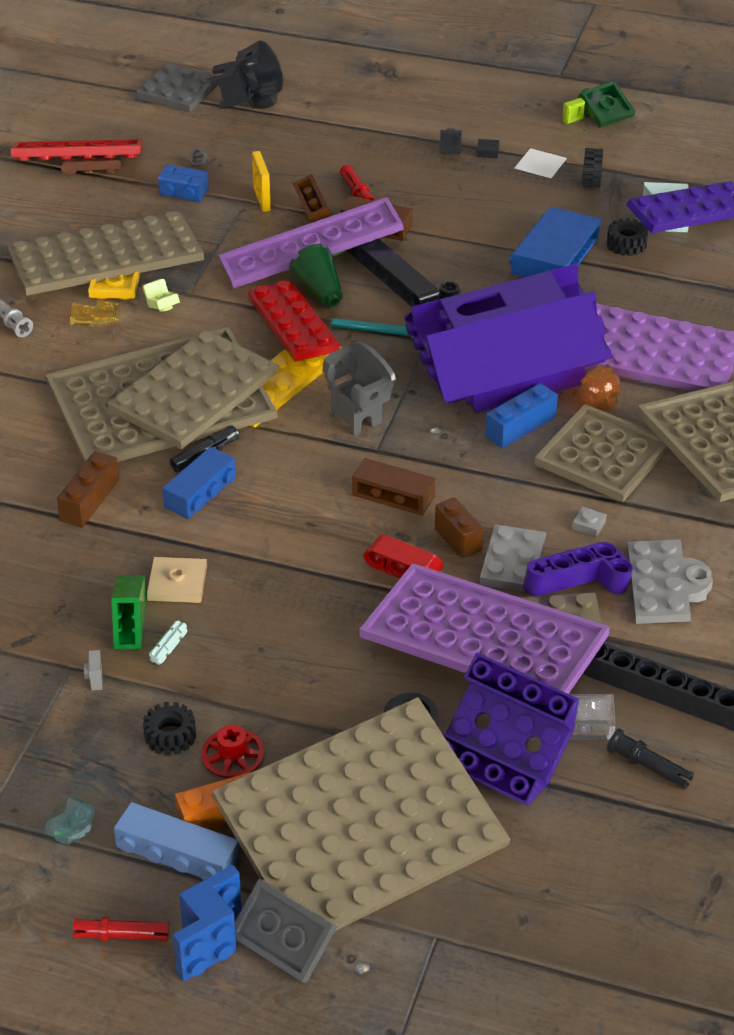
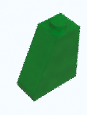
(128, 611)

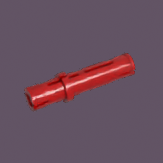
(349, 175)
(120, 929)

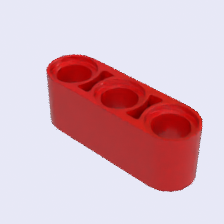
(397, 556)

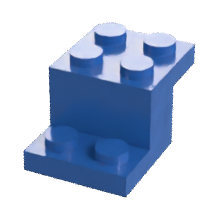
(207, 923)

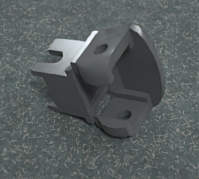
(366, 391)

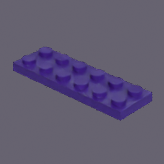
(684, 207)

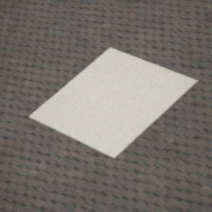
(540, 163)

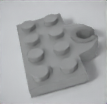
(665, 581)

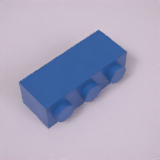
(521, 415)
(199, 482)

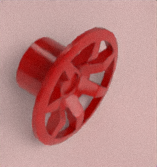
(232, 746)

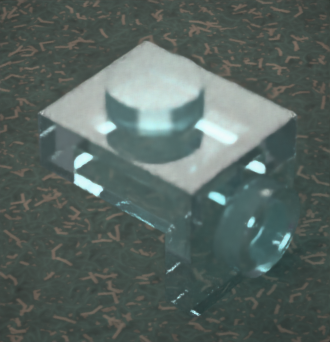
(73, 823)

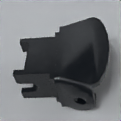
(253, 72)

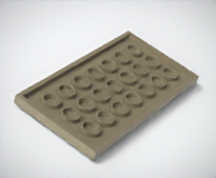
(104, 252)

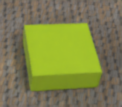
(573, 111)

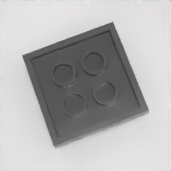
(176, 87)

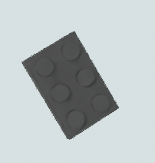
(283, 930)

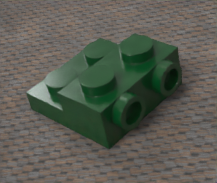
(606, 104)

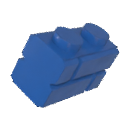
(183, 183)

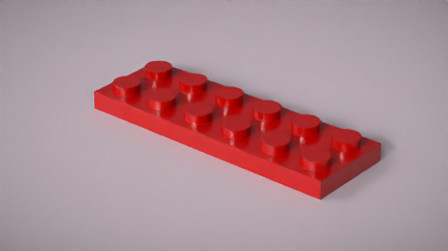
(82, 148)
(293, 320)

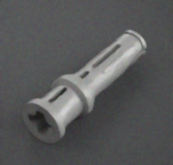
(14, 318)

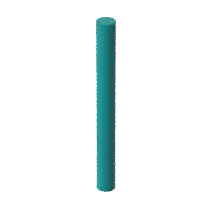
(369, 326)

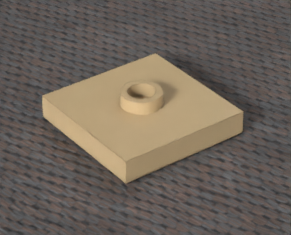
(177, 580)

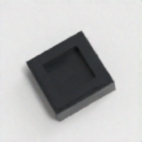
(488, 148)

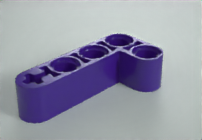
(579, 566)

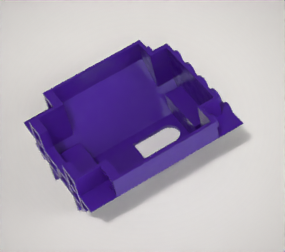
(509, 338)

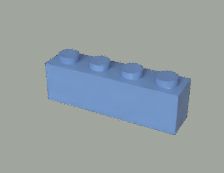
(175, 842)

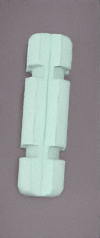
(168, 642)

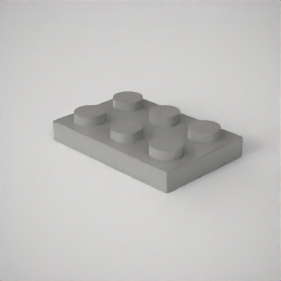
(509, 555)

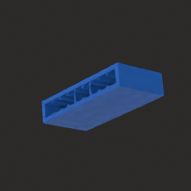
(555, 242)

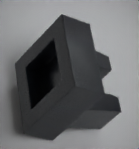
(450, 141)

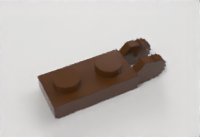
(89, 166)

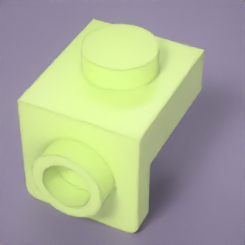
(158, 295)

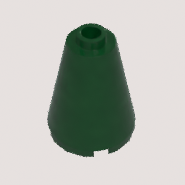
(317, 274)

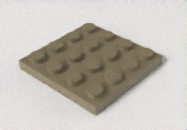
(602, 452)

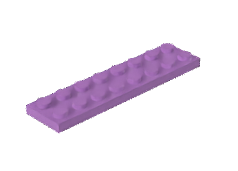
(336, 232)

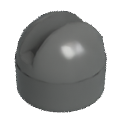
(198, 153)

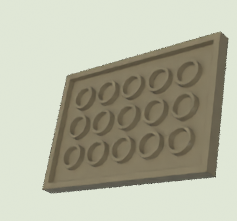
(193, 388)

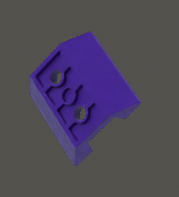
(518, 712)

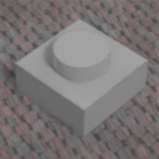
(589, 522)
(93, 670)

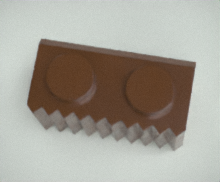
(459, 527)

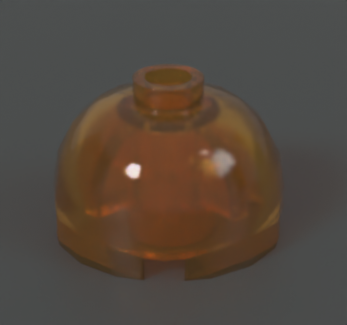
(599, 388)

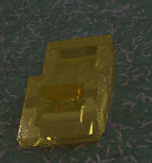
(101, 314)

